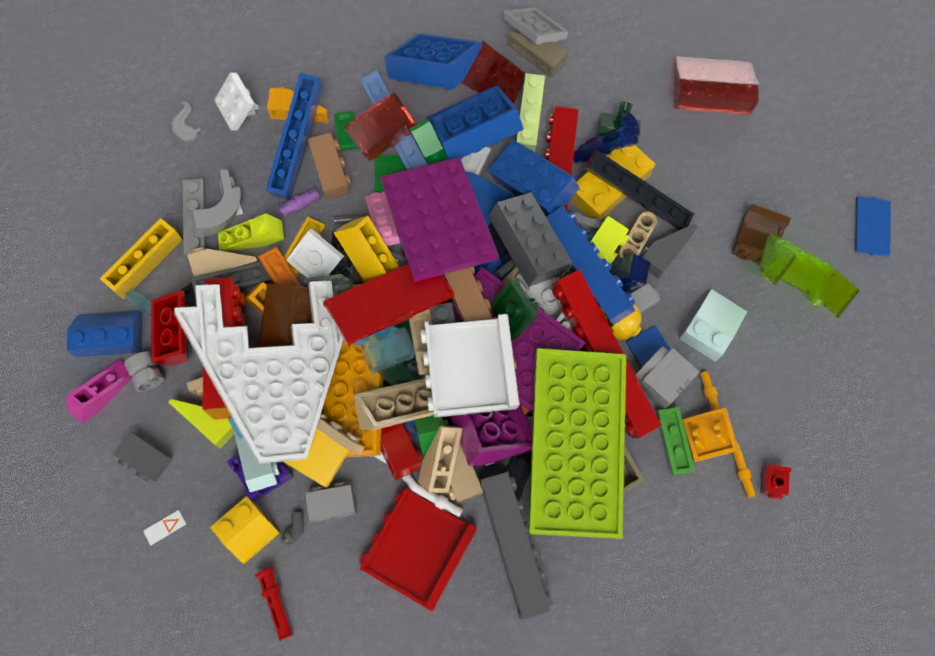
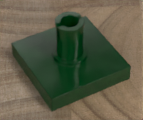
(611, 123)
(517, 306)

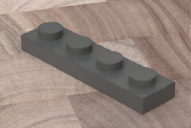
(244, 276)

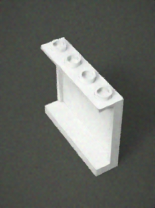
(470, 367)

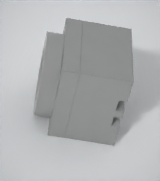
(665, 376)

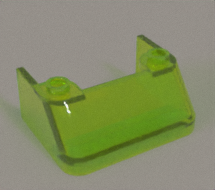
(807, 273)

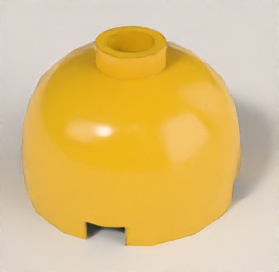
(628, 326)

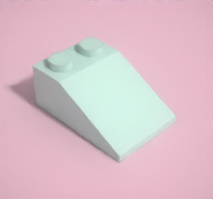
(713, 325)

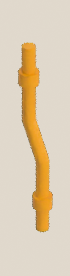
(744, 474)

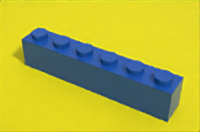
(294, 136)
(596, 272)

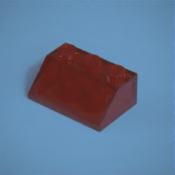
(381, 126)

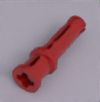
(270, 592)

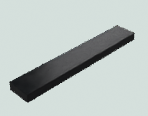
(638, 190)

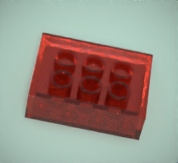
(715, 85)

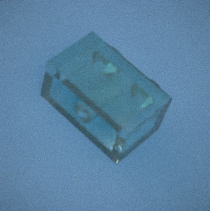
(387, 349)

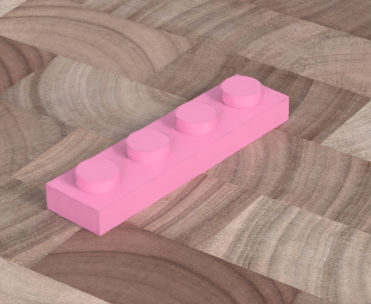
(382, 217)

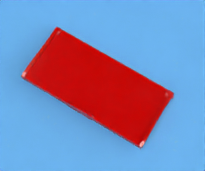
(384, 303)

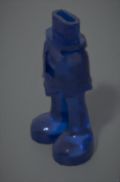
(606, 143)

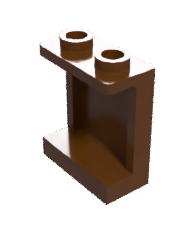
(755, 229)

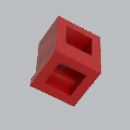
(768, 484)

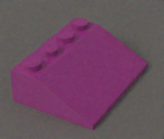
(493, 435)

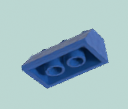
(105, 334)

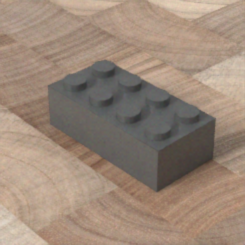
(529, 239)

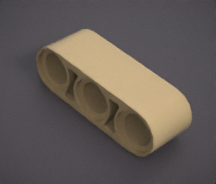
(640, 232)

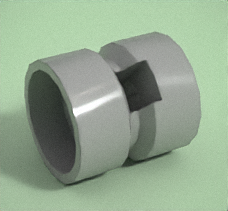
(144, 372)

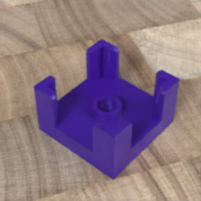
(283, 476)

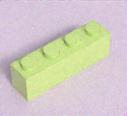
(531, 110)

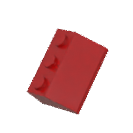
(167, 335)

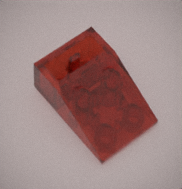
(494, 69)

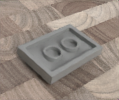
(535, 25)

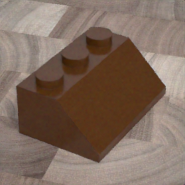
(282, 308)

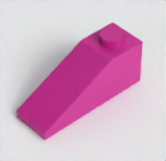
(97, 392)

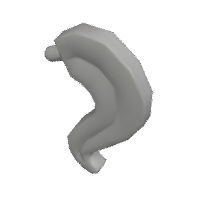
(179, 125)

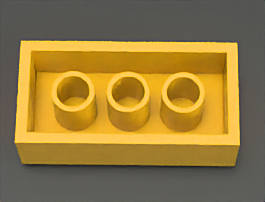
(597, 197)

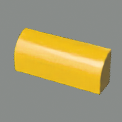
(366, 248)

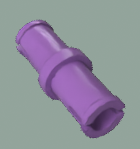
(298, 202)

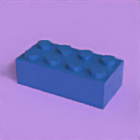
(526, 172)

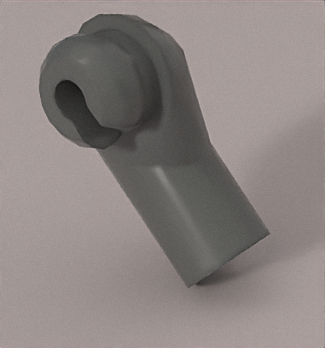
(295, 531)

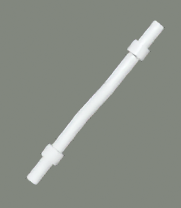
(440, 501)

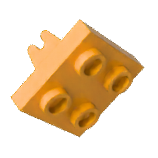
(710, 435)

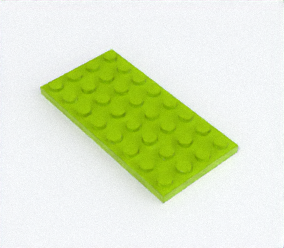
(578, 444)

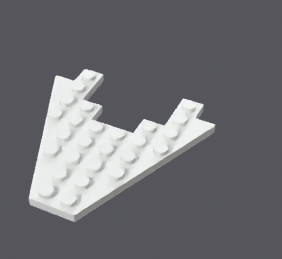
(267, 390)

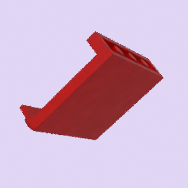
(417, 549)

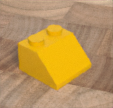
(245, 530)

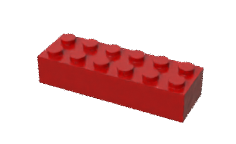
(231, 305)

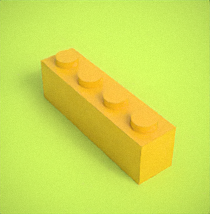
(142, 258)

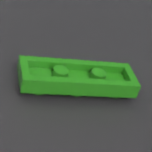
(675, 441)

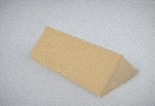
(393, 404)

